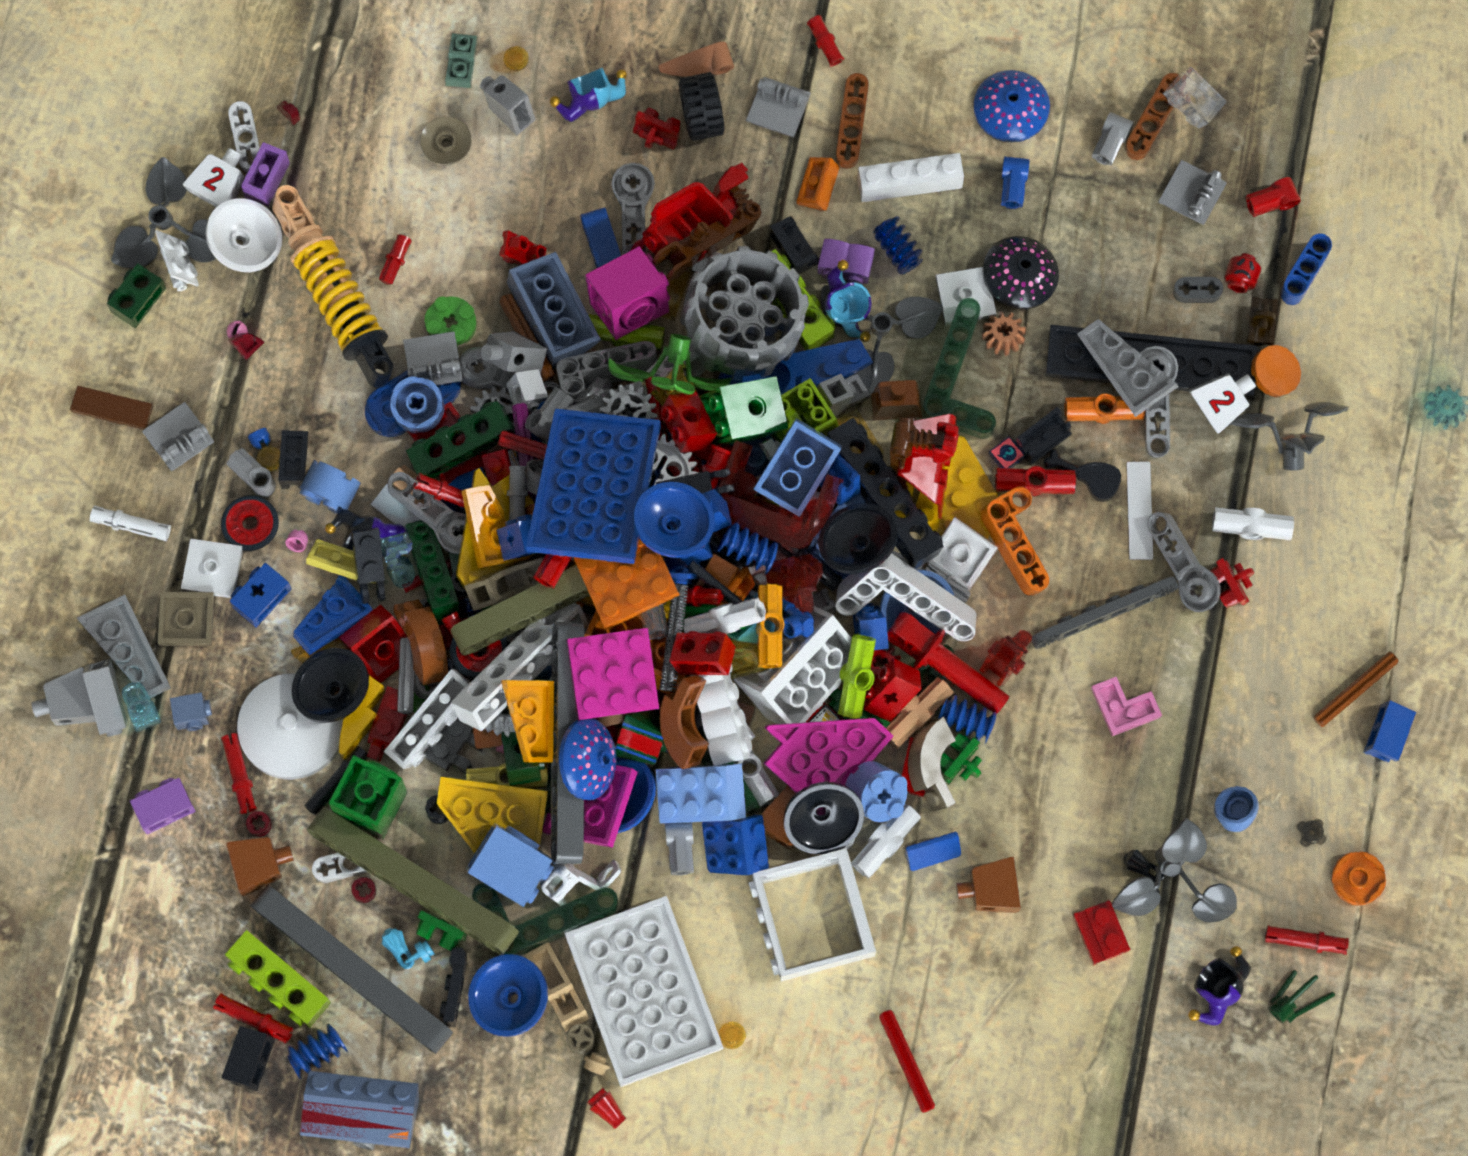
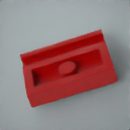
(1101, 932)

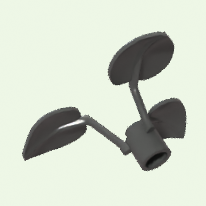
(134, 243)
(918, 320)
(1295, 443)
(1182, 845)

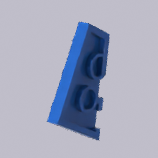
(830, 361)
(333, 616)

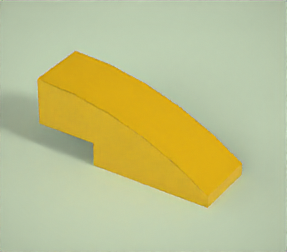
(361, 720)

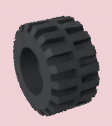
(701, 106)

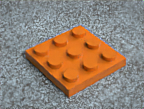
(625, 588)

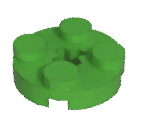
(448, 307)

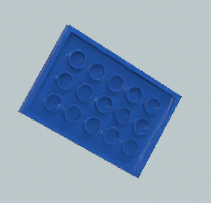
(591, 485)

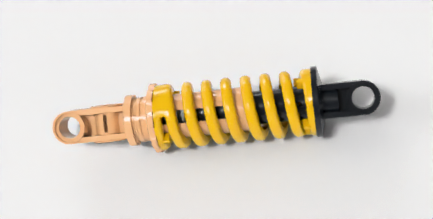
(332, 288)

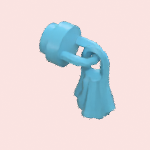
(394, 941)

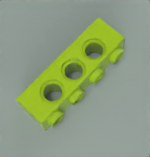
(822, 329)
(248, 948)

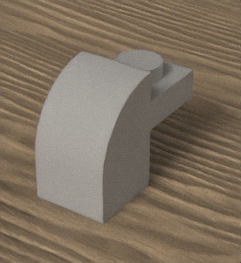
(843, 393)

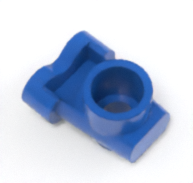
(795, 621)

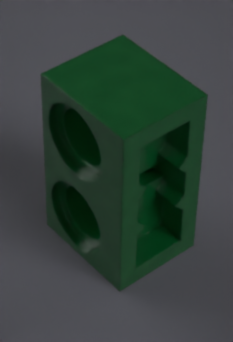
(142, 298)

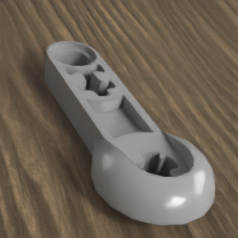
(632, 199)
(1170, 368)
(491, 376)
(433, 512)
(1185, 566)

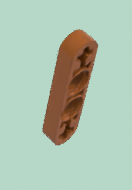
(1152, 115)
(850, 120)

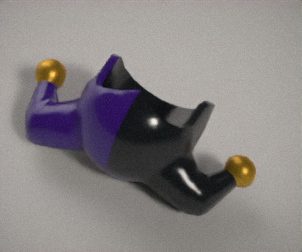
(356, 522)
(1220, 986)

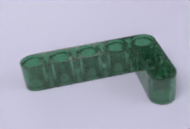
(952, 372)
(541, 922)

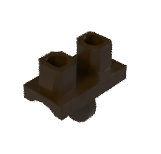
(1262, 321)

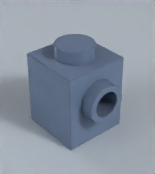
(190, 711)

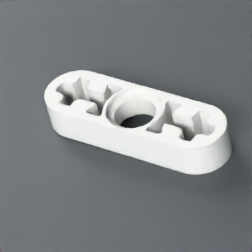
(249, 126)
(332, 874)

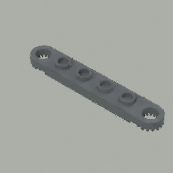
(1095, 615)

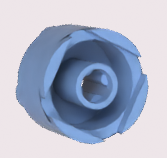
(423, 391)
(329, 486)
(879, 790)

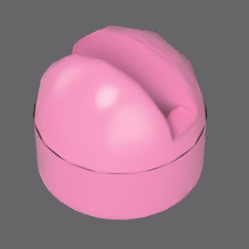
(231, 327)
(292, 541)

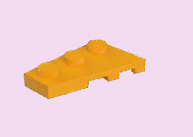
(484, 519)
(532, 716)

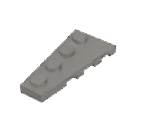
(1130, 373)
(122, 638)

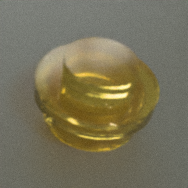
(516, 58)
(269, 458)
(732, 1035)

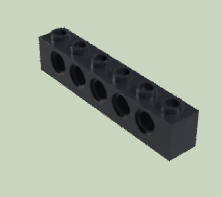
(914, 551)

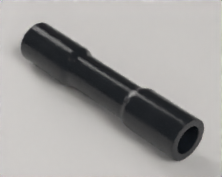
(324, 793)

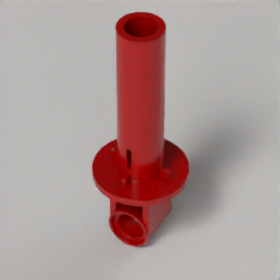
(927, 649)

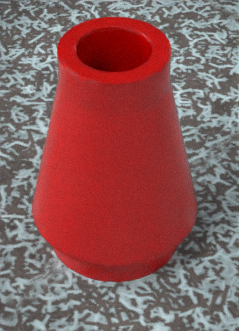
(605, 1107)

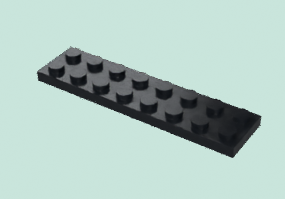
(1196, 359)

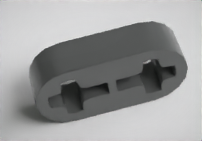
(1198, 290)

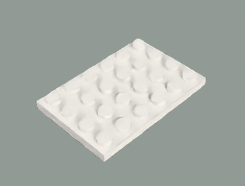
(643, 991)

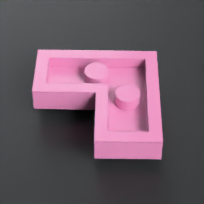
(1122, 713)

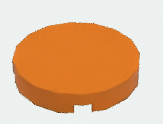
(1276, 371)
(1358, 878)

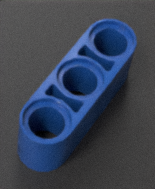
(600, 236)
(1311, 259)

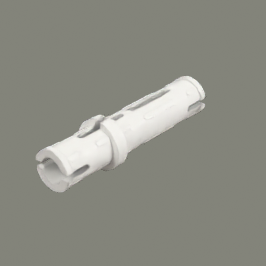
(123, 521)

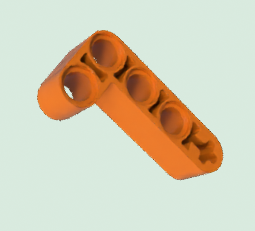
(1020, 542)

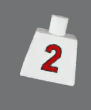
(216, 178)
(1222, 399)

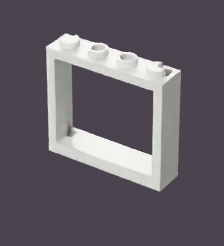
(764, 914)

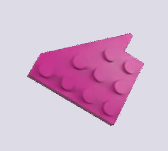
(824, 750)

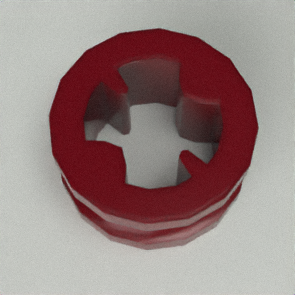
(252, 829)
(371, 886)

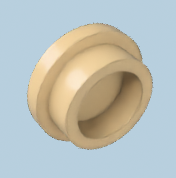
(596, 1063)

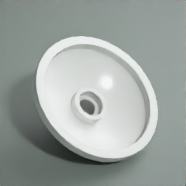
(253, 226)

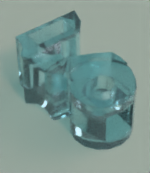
(398, 566)

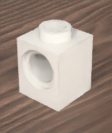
(527, 388)

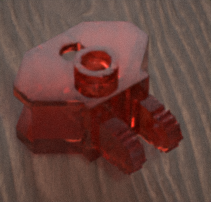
(798, 579)
(1007, 656)

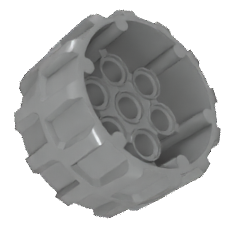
(772, 280)

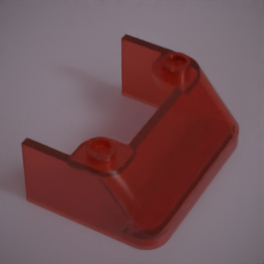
(770, 519)

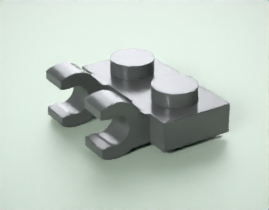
(448, 747)

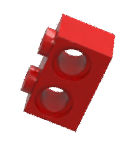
(702, 653)

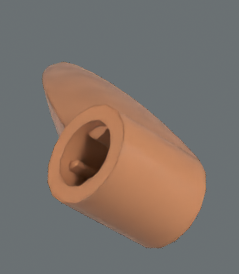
(712, 58)

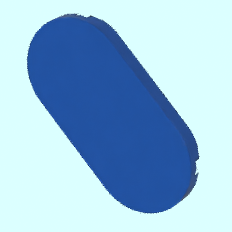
(378, 409)

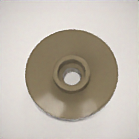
(443, 130)

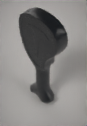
(1099, 477)

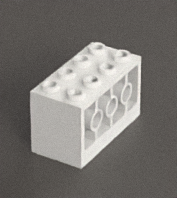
(807, 672)

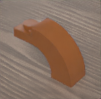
(425, 640)
(678, 723)

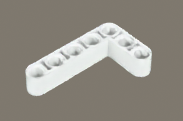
(912, 590)

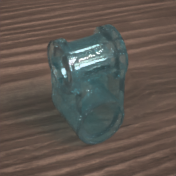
(140, 707)

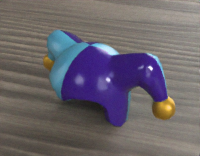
(590, 93)
(847, 302)

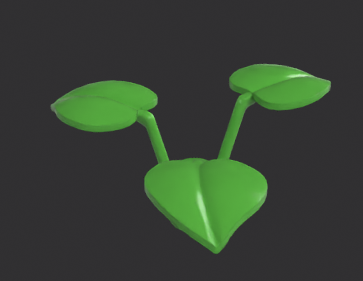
(677, 352)

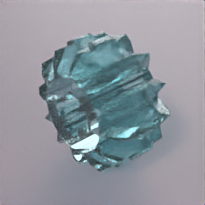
(1436, 408)

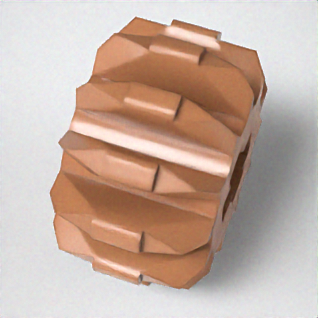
(1010, 327)

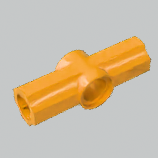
(770, 642)

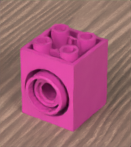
(628, 292)

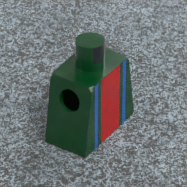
(641, 738)

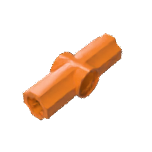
(1087, 409)

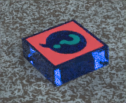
(1007, 453)

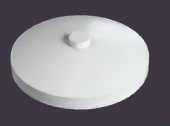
(280, 737)

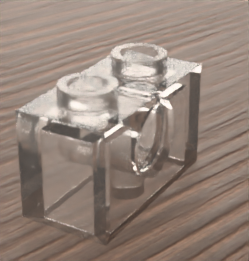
(1207, 98)

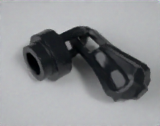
(1136, 862)

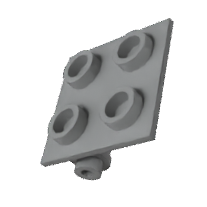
(778, 106)
(1193, 192)
(434, 358)
(178, 436)

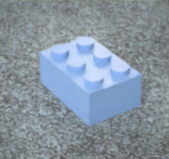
(700, 793)

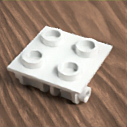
(177, 261)

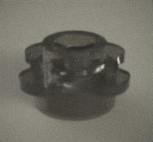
(1317, 827)

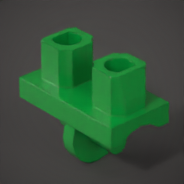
(966, 749)
(428, 926)

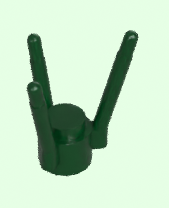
(1284, 1007)

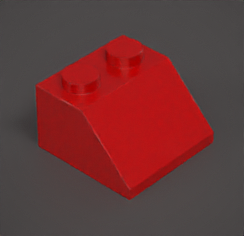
(376, 642)

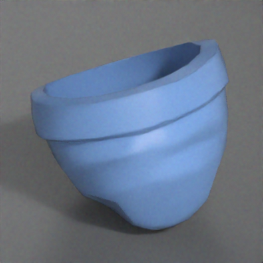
(1236, 808)

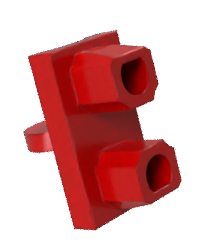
(655, 130)
(519, 249)
(1236, 593)

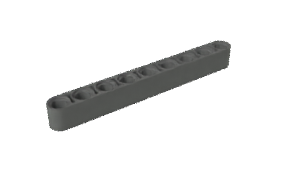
(566, 809)
(351, 969)

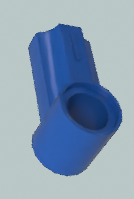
(1014, 177)

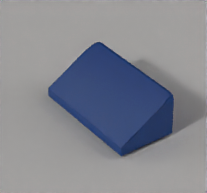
(933, 851)

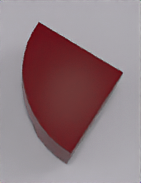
(289, 111)
(246, 344)

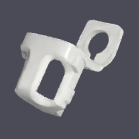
(571, 876)

